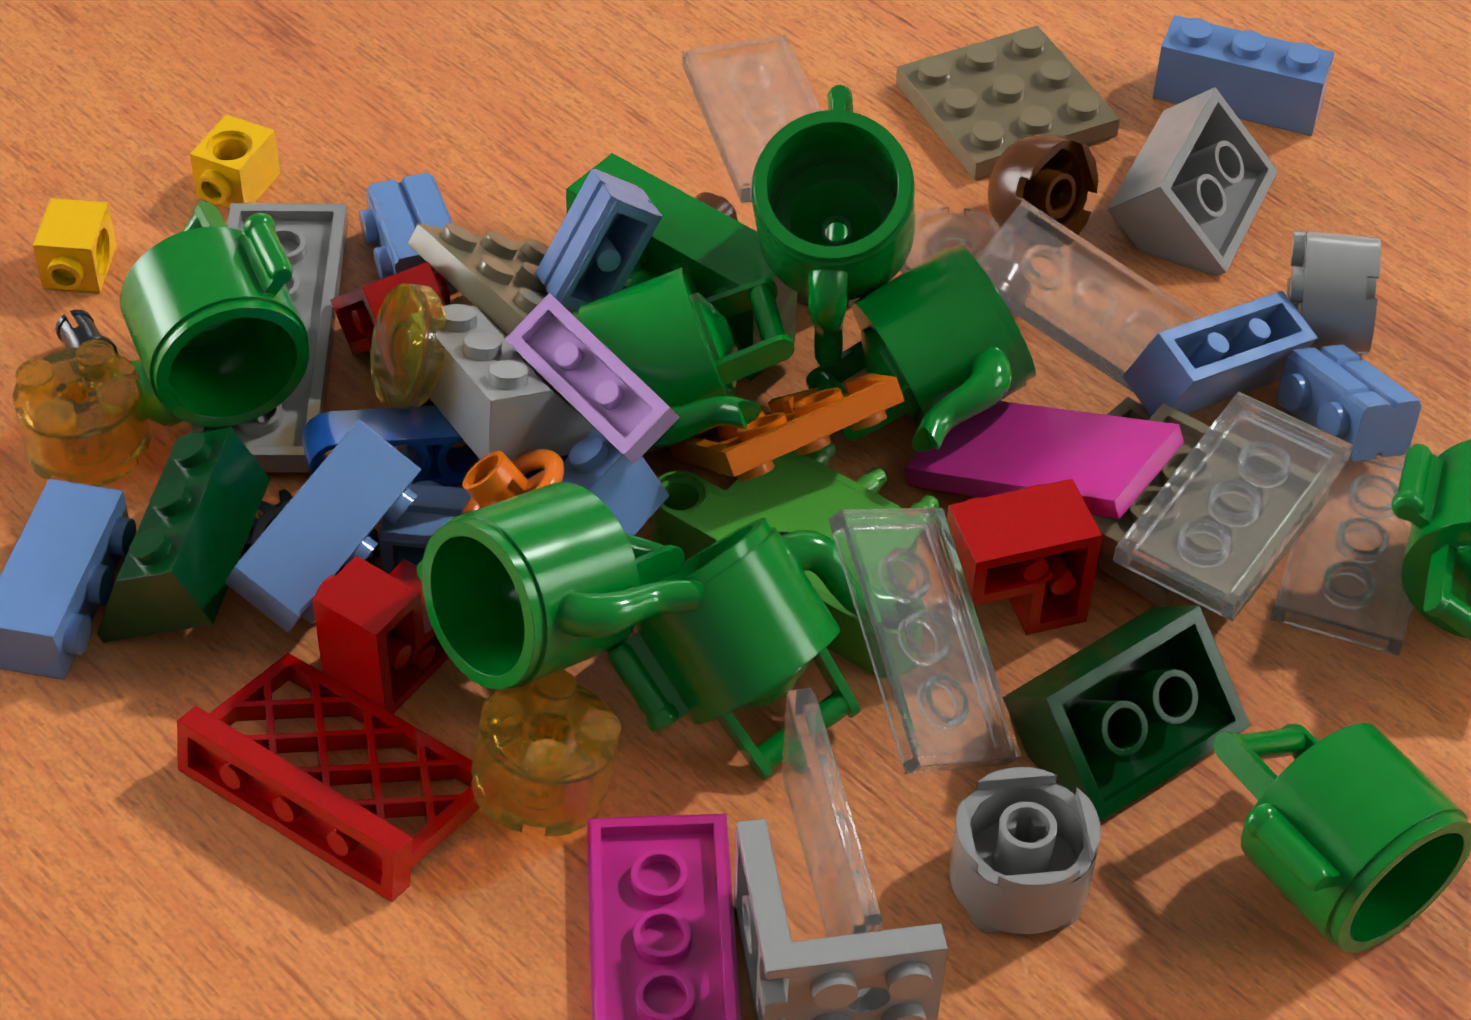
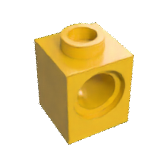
(235, 162)
(75, 245)

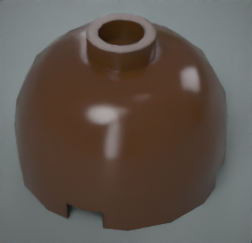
(1049, 175)

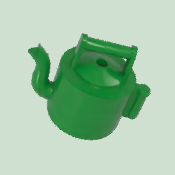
(838, 176)
(215, 322)
(944, 342)
(687, 348)
(1437, 557)
(544, 585)
(746, 640)
(1347, 829)

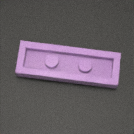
(592, 378)

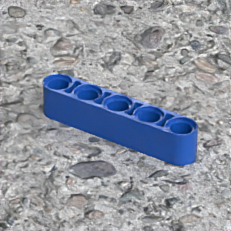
(421, 428)

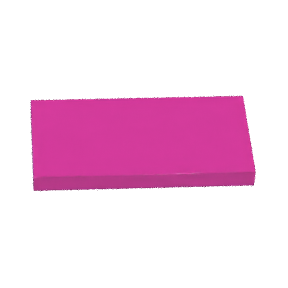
(1035, 445)
(661, 919)

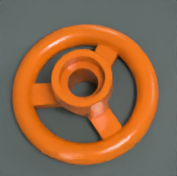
(499, 478)

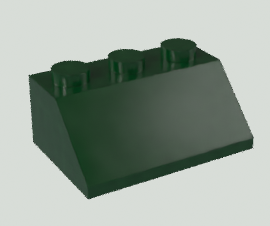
(187, 538)
(1129, 708)

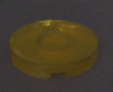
(404, 348)

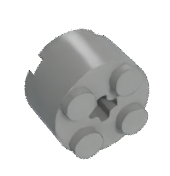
(1336, 287)
(1023, 852)

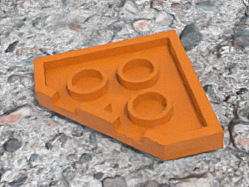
(796, 424)

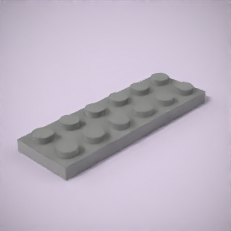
(315, 247)

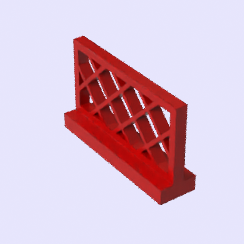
(301, 800)

